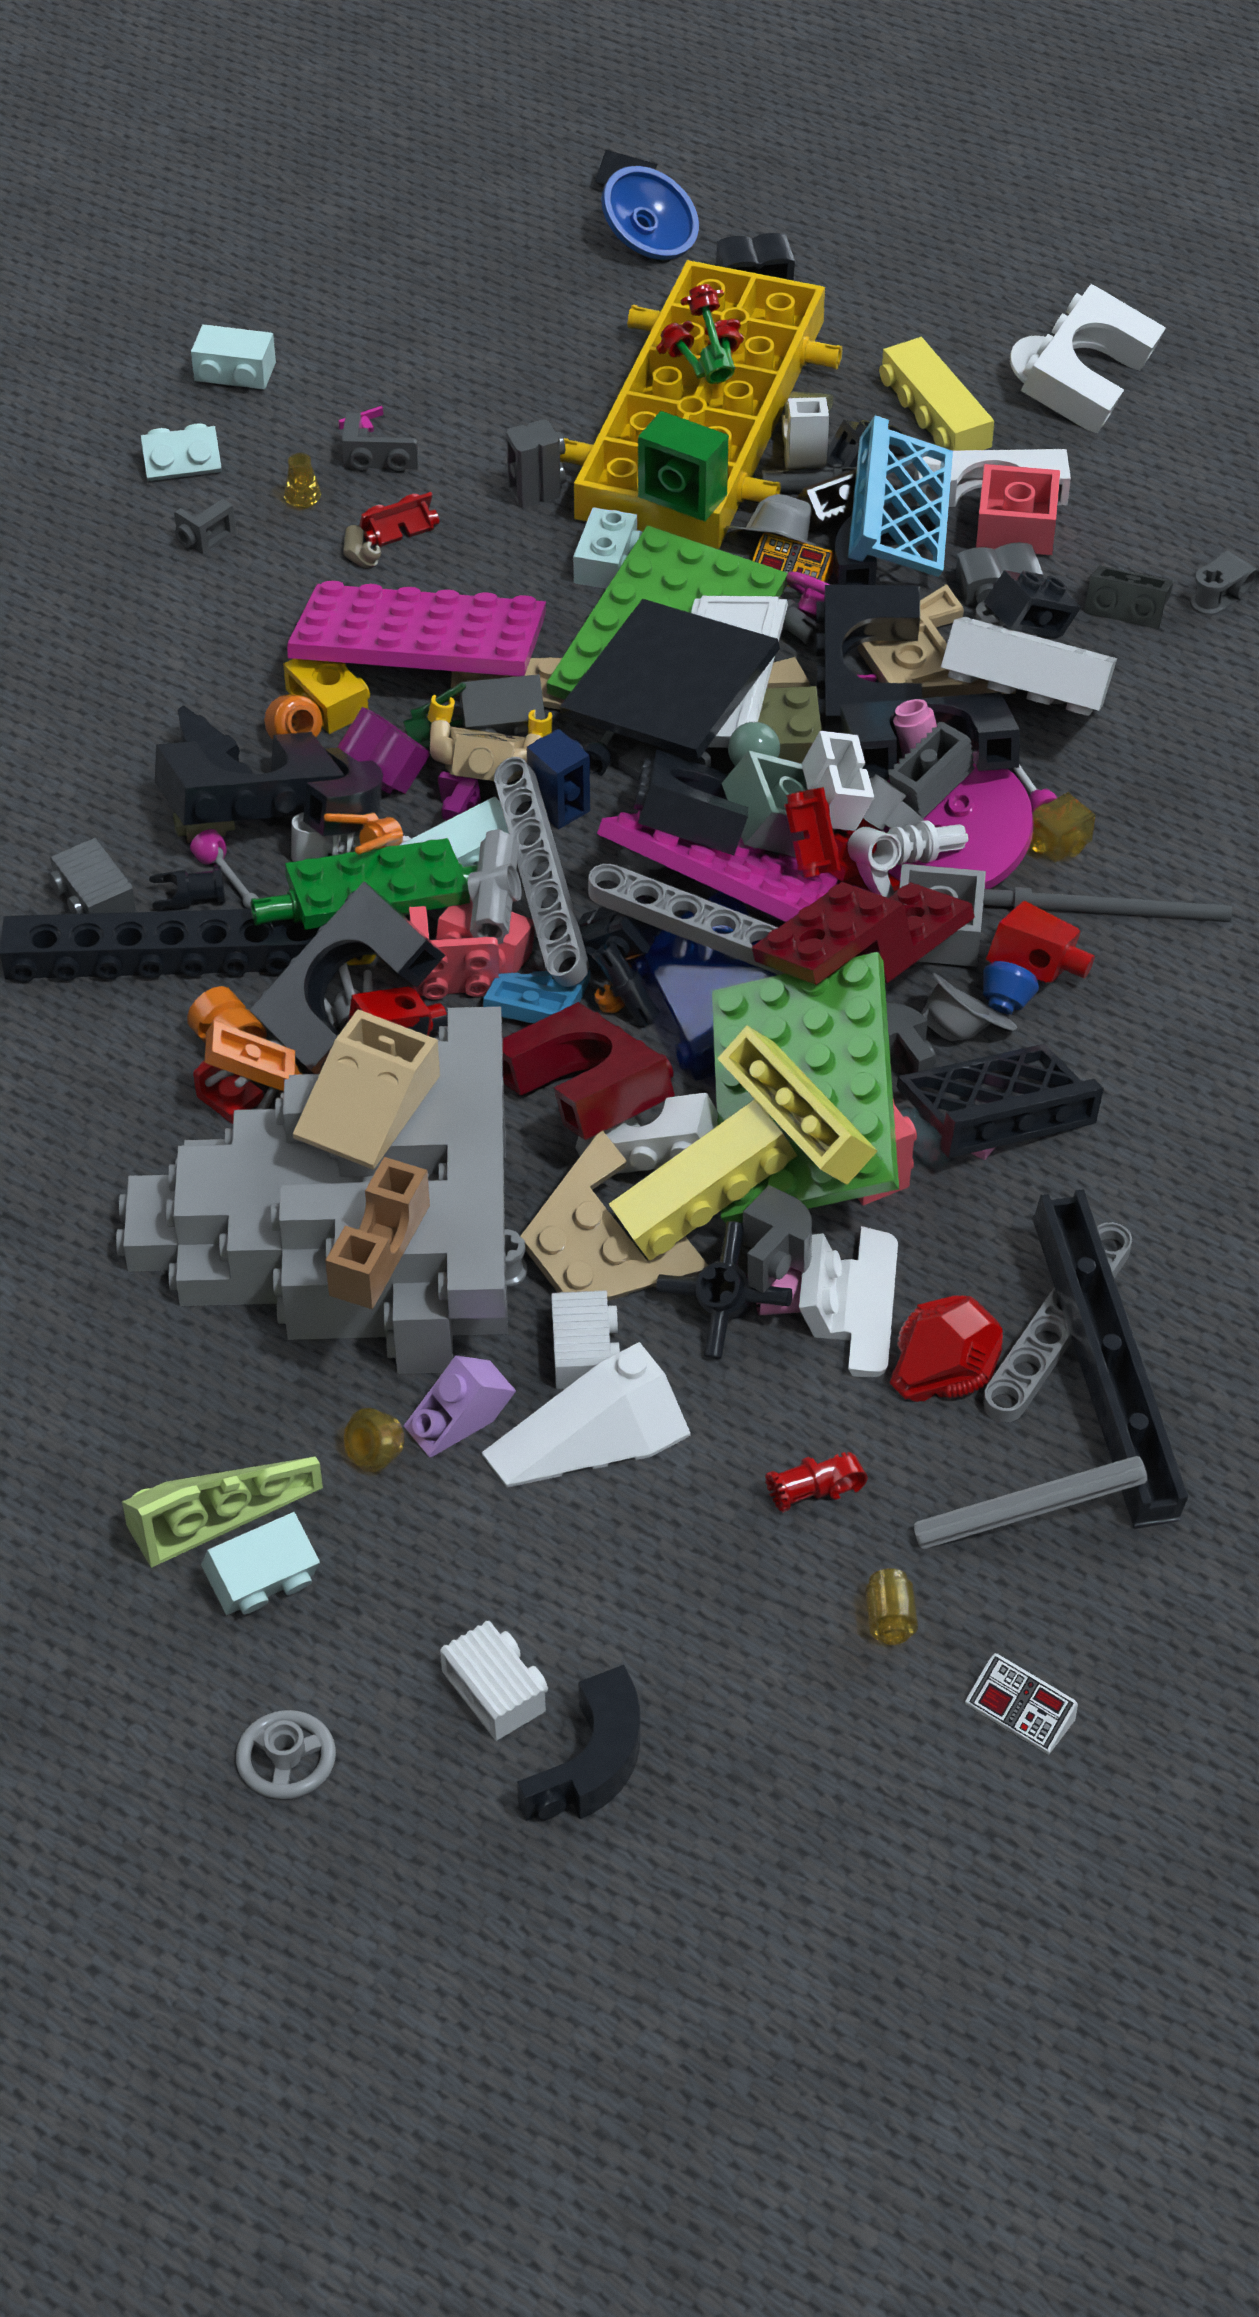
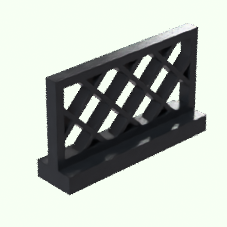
(1003, 1116)

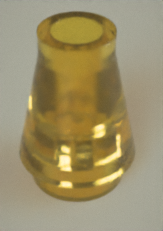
(301, 483)

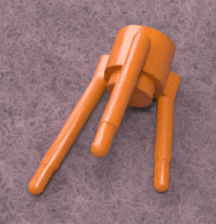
(375, 833)

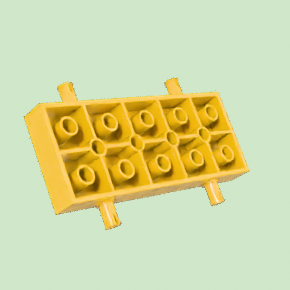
(779, 336)

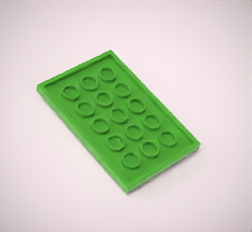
(666, 572)
(842, 1045)

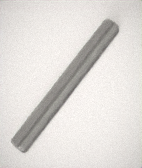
(1030, 1502)

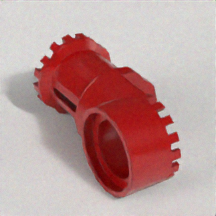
(816, 1480)

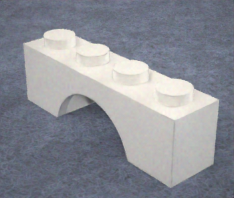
(969, 468)

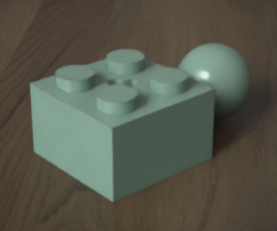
(762, 784)

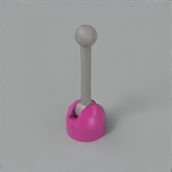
(212, 849)

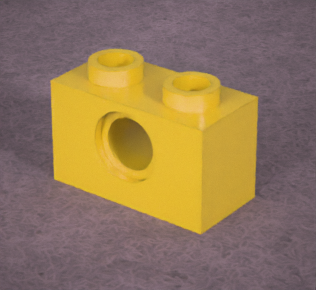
(330, 687)

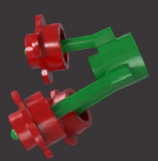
(723, 335)

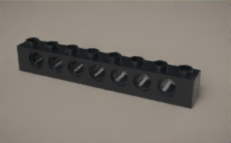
(147, 944)

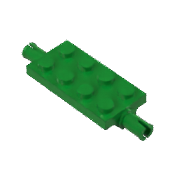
(403, 874)

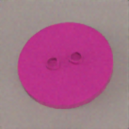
(997, 822)

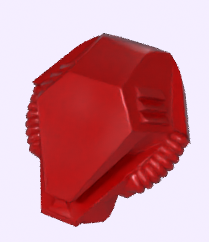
(946, 1349)

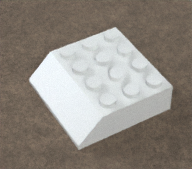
(1028, 663)

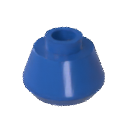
(1008, 986)

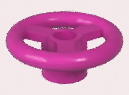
(811, 590)

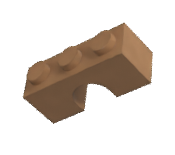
(368, 1256)

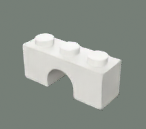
(652, 1145)

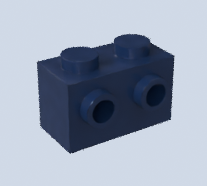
(562, 777)

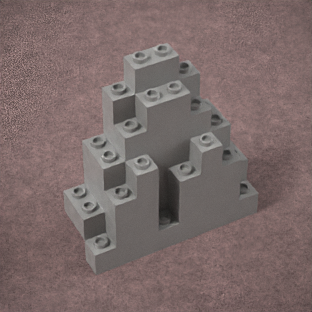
(264, 1210)

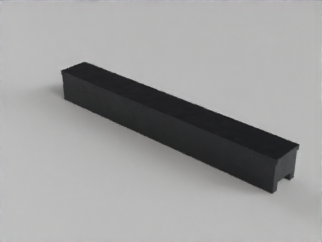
(1109, 1356)

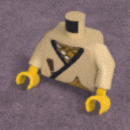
(478, 752)

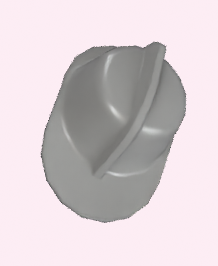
(781, 516)
(959, 1015)

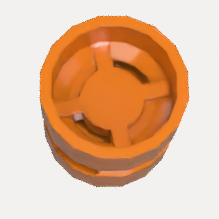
(224, 1007)

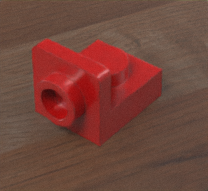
(224, 1095)

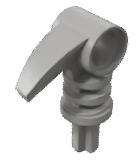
(889, 807)

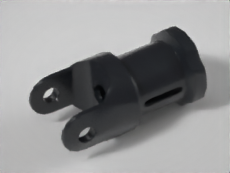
(191, 887)

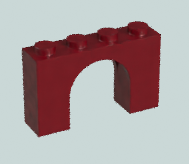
(622, 1074)

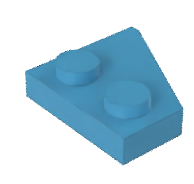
(532, 995)

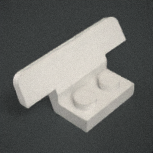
(853, 1298)

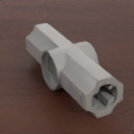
(494, 885)

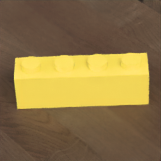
(936, 397)
(797, 1105)
(703, 1180)

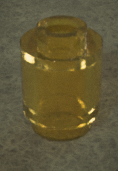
(891, 1606)

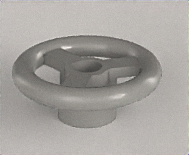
(282, 1731)

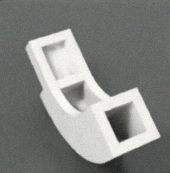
(806, 433)

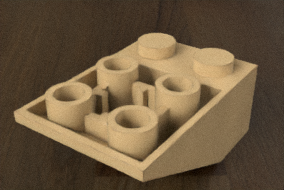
(368, 1089)

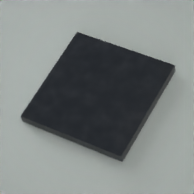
(670, 678)

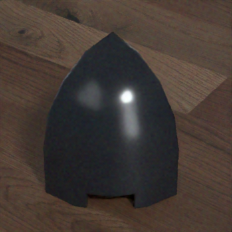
(615, 161)

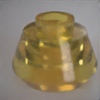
(373, 1439)

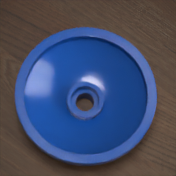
(650, 212)

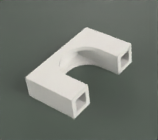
(1094, 323)

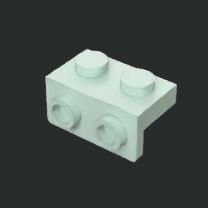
(180, 452)

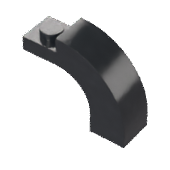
(854, 572)
(353, 794)
(606, 1763)

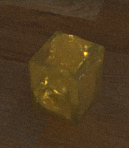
(1062, 827)

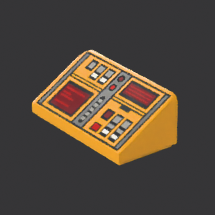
(794, 556)

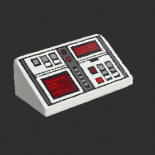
(1022, 1703)

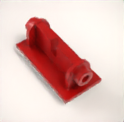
(383, 522)
(810, 813)

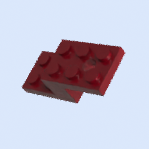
(858, 923)

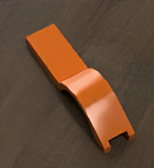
(249, 1055)

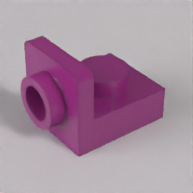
(457, 794)

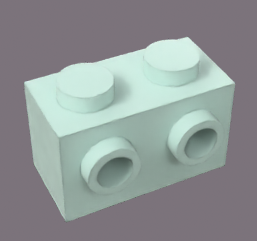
(233, 356)
(604, 546)
(260, 1565)

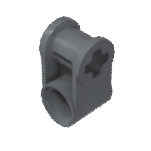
(1223, 583)

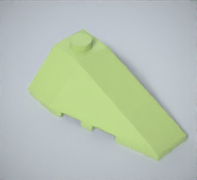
(200, 1508)

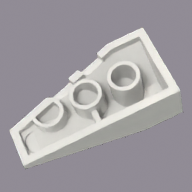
(603, 1417)

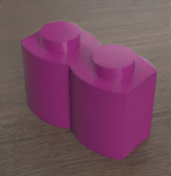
(391, 749)

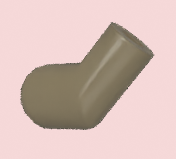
(357, 551)

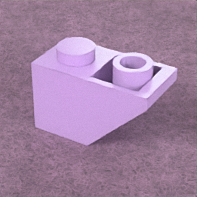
(459, 1404)

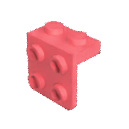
(466, 968)

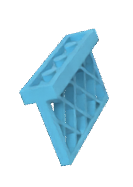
(872, 486)

